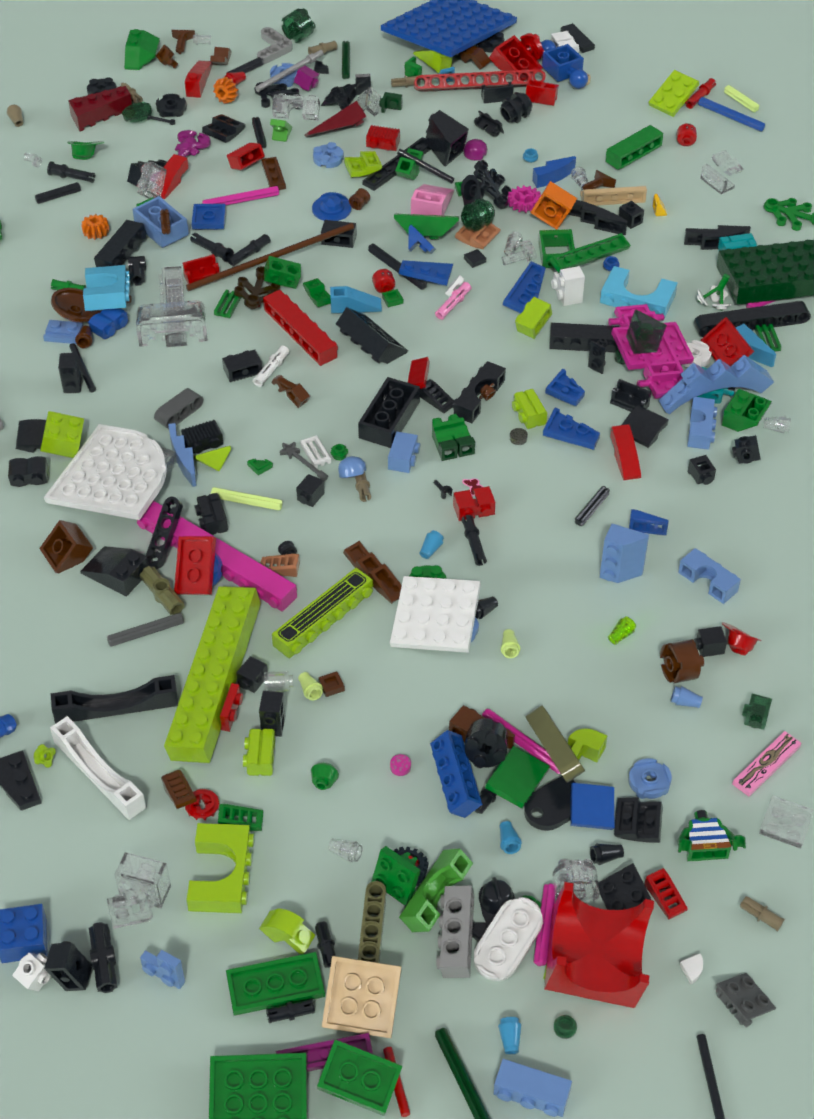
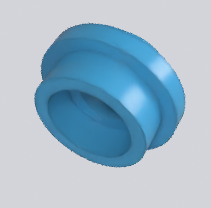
(530, 155)

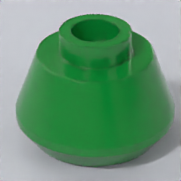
(324, 775)

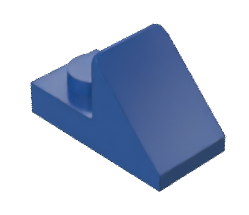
(416, 237)

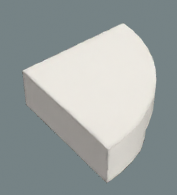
(458, 281)
(692, 967)

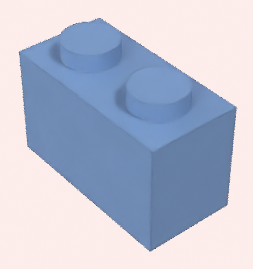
(403, 452)

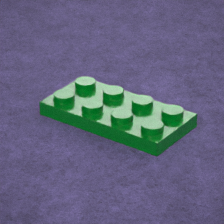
(275, 983)

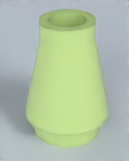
(510, 647)
(311, 688)

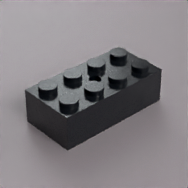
(389, 412)

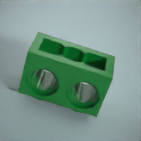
(282, 272)

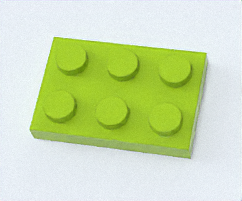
(673, 93)

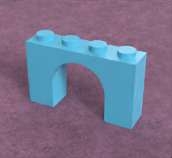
(106, 287)
(616, 295)

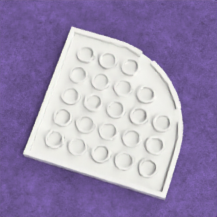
(112, 474)

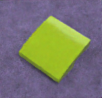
(363, 165)

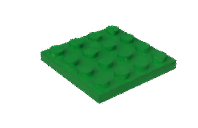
(258, 1086)

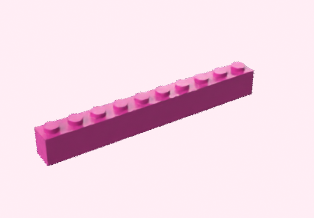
(235, 565)

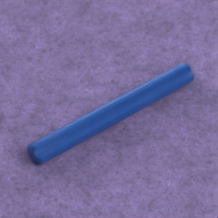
(732, 114)

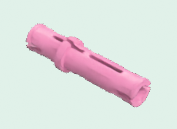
(462, 290)

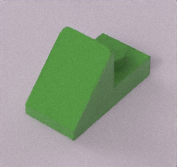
(281, 130)

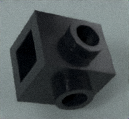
(746, 449)

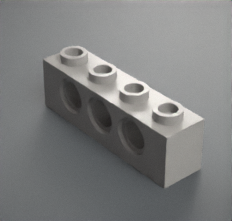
(459, 963)

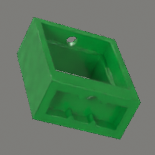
(547, 239)

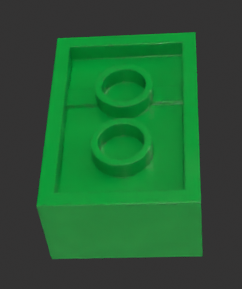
(359, 1077)

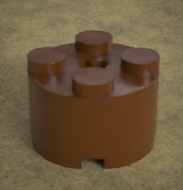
(681, 661)

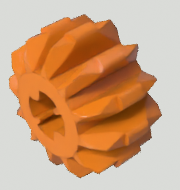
(225, 90)
(95, 226)

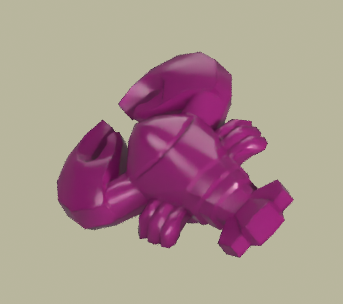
(189, 145)

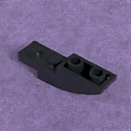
(709, 238)

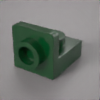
(390, 101)

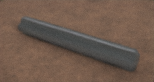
(145, 629)

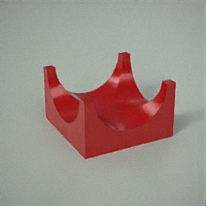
(597, 950)

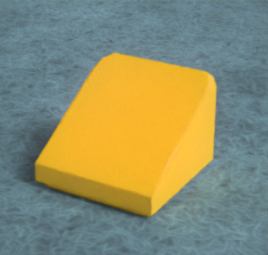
(658, 206)

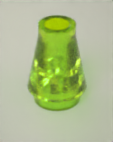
(623, 629)

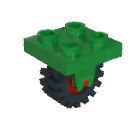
(400, 872)

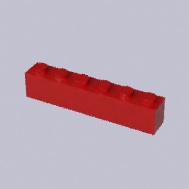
(300, 327)

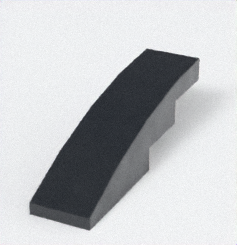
(600, 217)

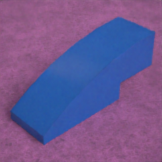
(553, 171)

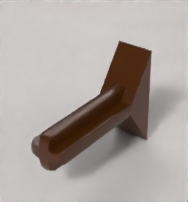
(182, 36)
(600, 180)

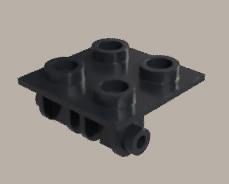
(341, 95)
(623, 889)

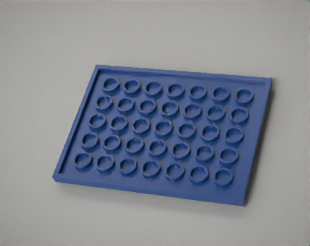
(449, 25)

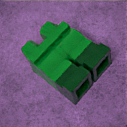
(452, 436)

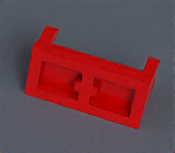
(542, 92)
(200, 268)

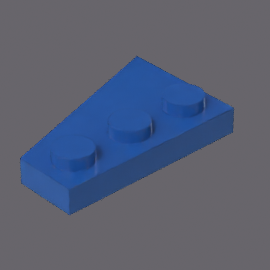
(427, 271)
(570, 431)

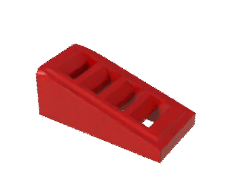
(658, 881)

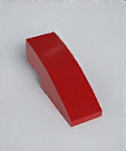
(175, 168)
(625, 452)

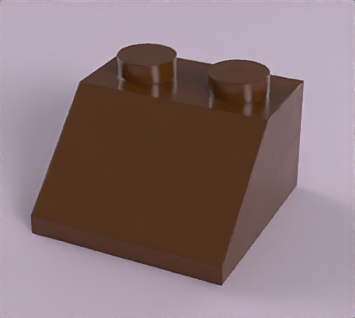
(65, 546)

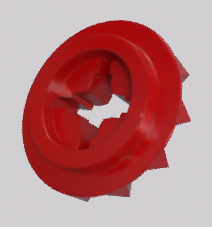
(211, 804)

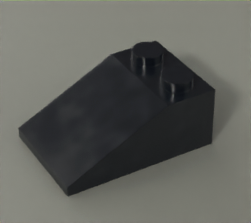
(116, 568)

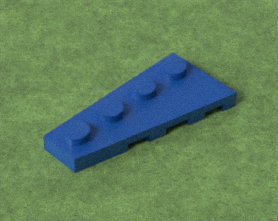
(525, 288)

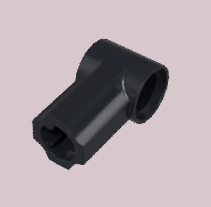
(137, 269)

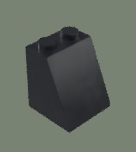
(446, 137)

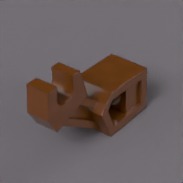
(294, 392)

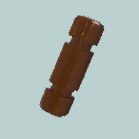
(165, 221)

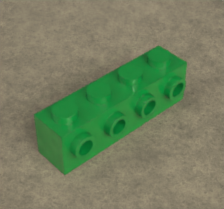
(634, 147)

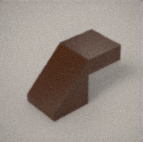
(477, 54)
(221, 56)

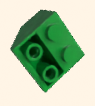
(744, 411)

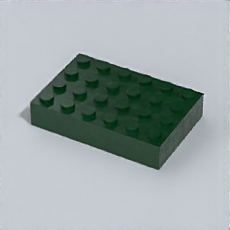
(769, 271)

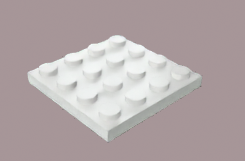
(435, 614)

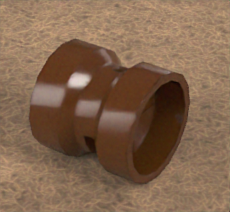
(359, 199)

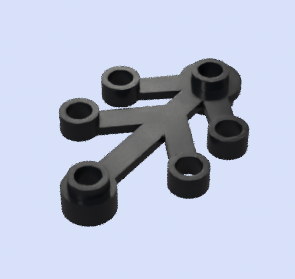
(282, 88)
(490, 186)

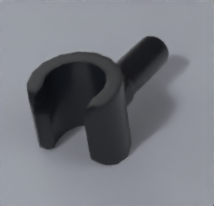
(444, 489)

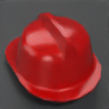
(739, 640)

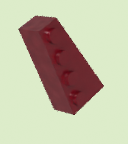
(99, 106)

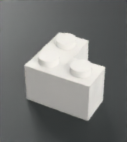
(569, 285)

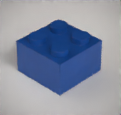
(22, 932)

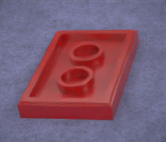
(727, 342)
(195, 565)

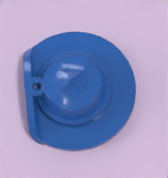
(331, 207)

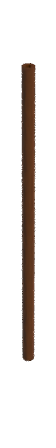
(263, 259)

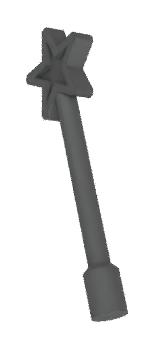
(291, 450)

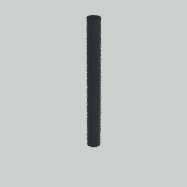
(426, 166)
(83, 369)
(710, 1076)

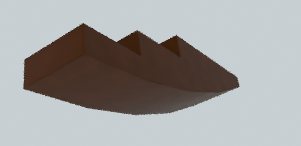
(383, 579)

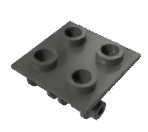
(744, 997)

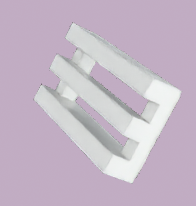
(320, 461)

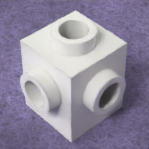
(32, 972)

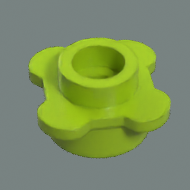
(39, 755)

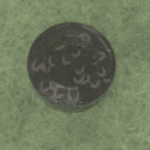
(518, 436)

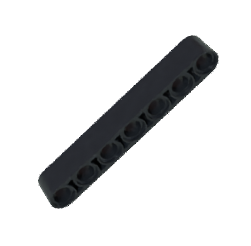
(777, 315)

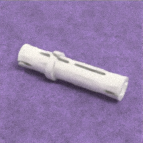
(275, 361)

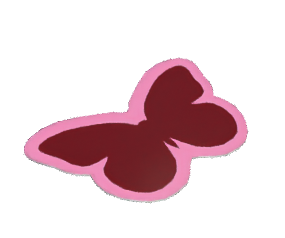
(472, 483)

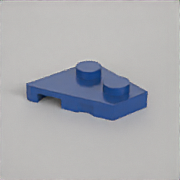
(565, 389)

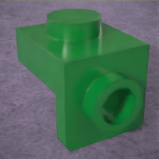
(412, 68)

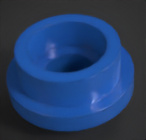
(610, 262)

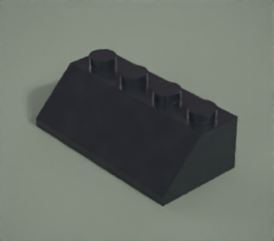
(370, 336)

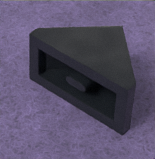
(363, 82)

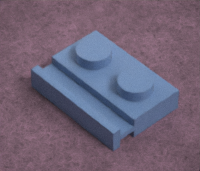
(62, 331)

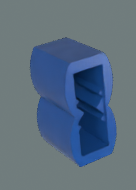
(108, 321)

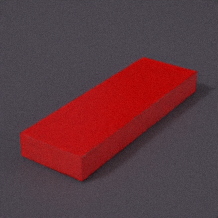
(419, 372)

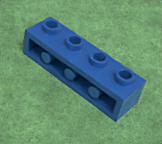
(455, 774)

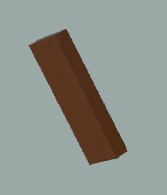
(273, 172)

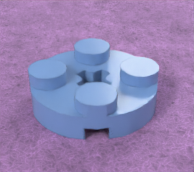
(288, 80)
(328, 155)
(645, 788)

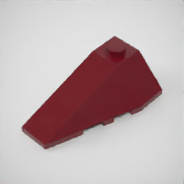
(345, 118)

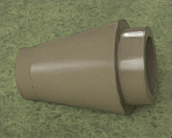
(15, 114)

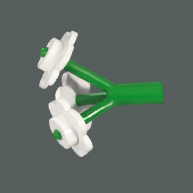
(717, 294)

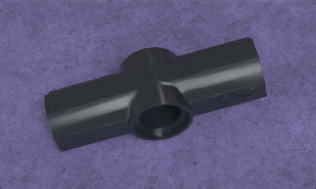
(102, 957)

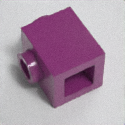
(306, 78)

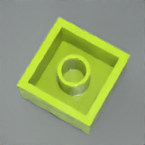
(62, 434)

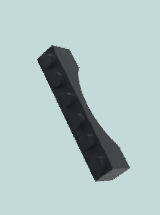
(153, 695)

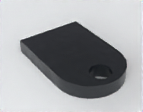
(552, 802)

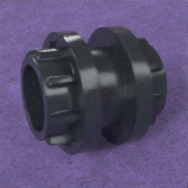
(517, 106)

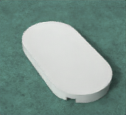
(508, 939)

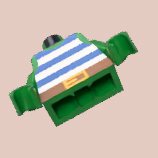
(708, 839)

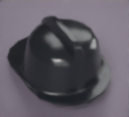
(471, 189)
(493, 896)

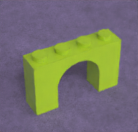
(229, 893)

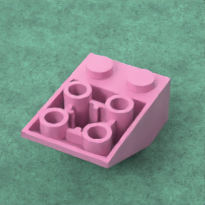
(430, 200)

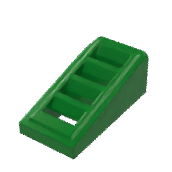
(232, 811)

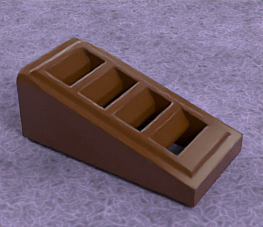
(176, 787)

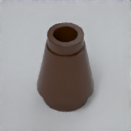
(84, 337)

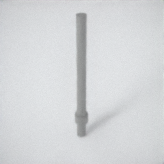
(308, 60)

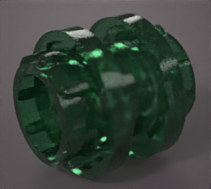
(477, 214)

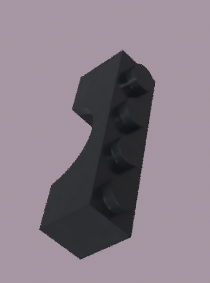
(468, 403)

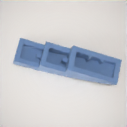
(183, 455)

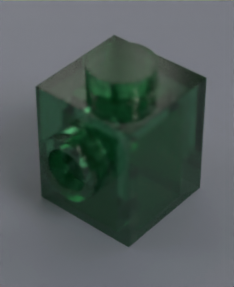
(757, 711)

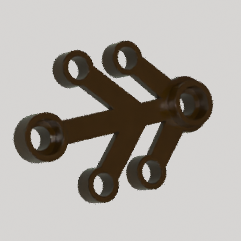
(253, 300)

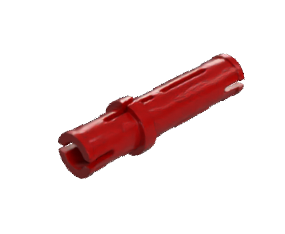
(703, 90)

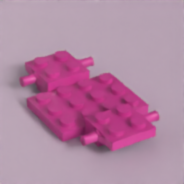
(661, 367)

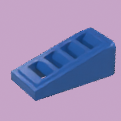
(642, 522)

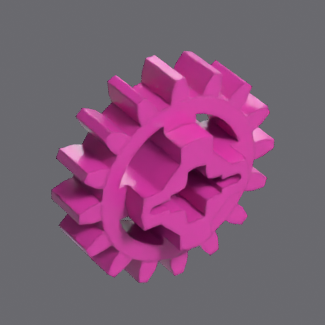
(523, 198)

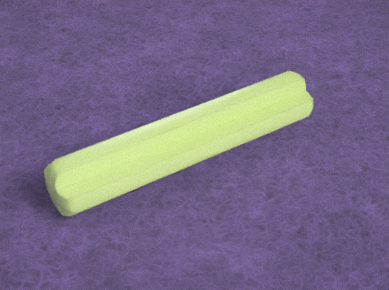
(741, 98)

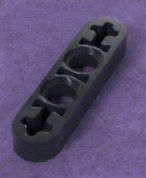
(167, 533)

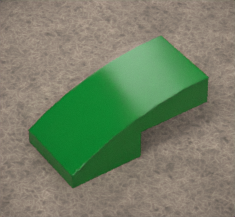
(317, 293)

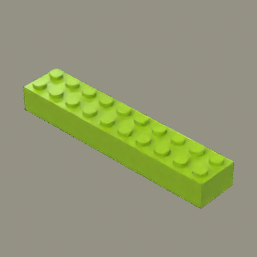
(211, 674)

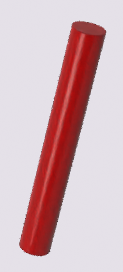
(399, 1091)

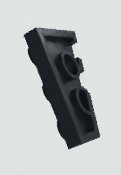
(18, 781)

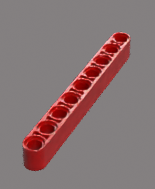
(516, 81)

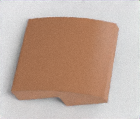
(479, 238)

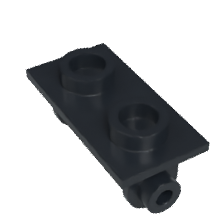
(484, 120)
(597, 355)

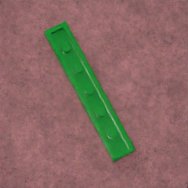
(590, 252)

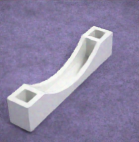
(118, 790)

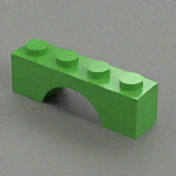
(422, 908)

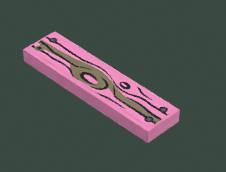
(766, 763)

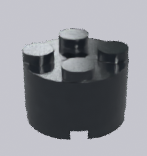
(486, 743)

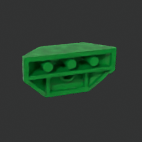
(140, 49)
(427, 224)

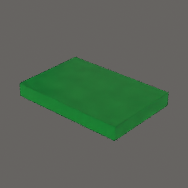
(517, 777)

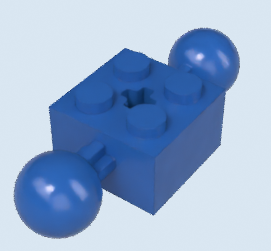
(564, 63)

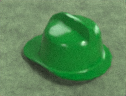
(83, 150)

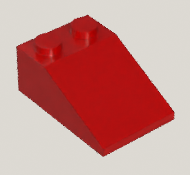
(514, 56)

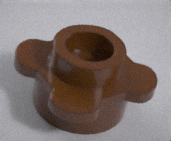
(487, 392)

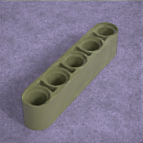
(555, 744)
(371, 924)

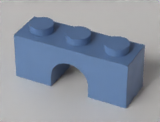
(702, 423)
(699, 565)

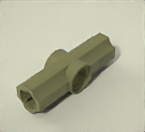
(162, 591)

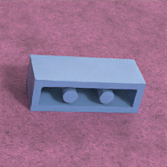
(532, 1088)

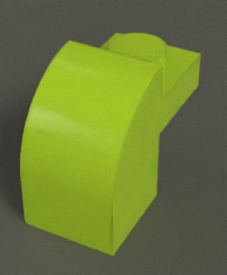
(587, 743)
(287, 927)

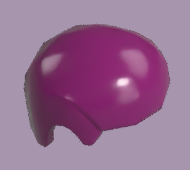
(475, 149)

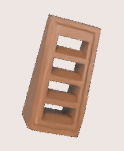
(290, 561)

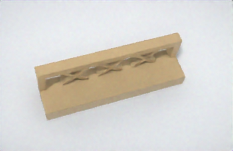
(613, 196)

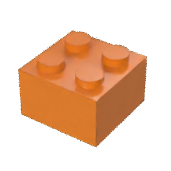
(553, 205)

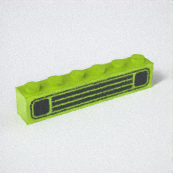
(322, 613)

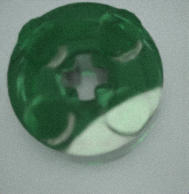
(298, 25)

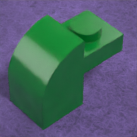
(408, 168)

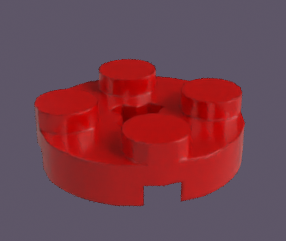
(533, 41)

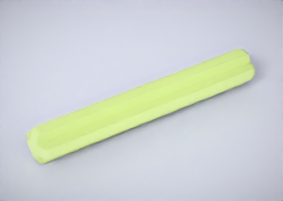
(249, 499)

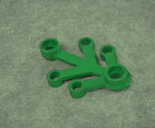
(774, 206)

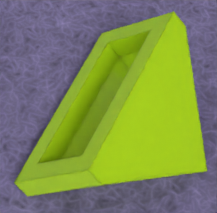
(214, 458)

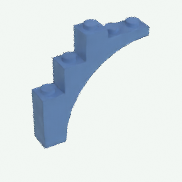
(719, 375)

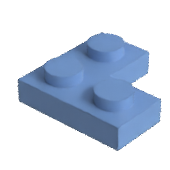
(165, 967)

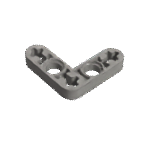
(278, 43)

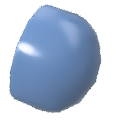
(351, 467)

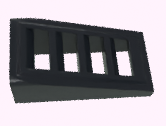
(433, 388)

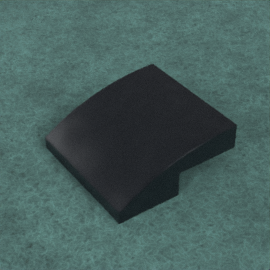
(223, 128)
(645, 425)
(30, 434)
(638, 820)

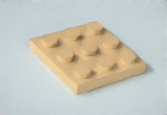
(361, 996)

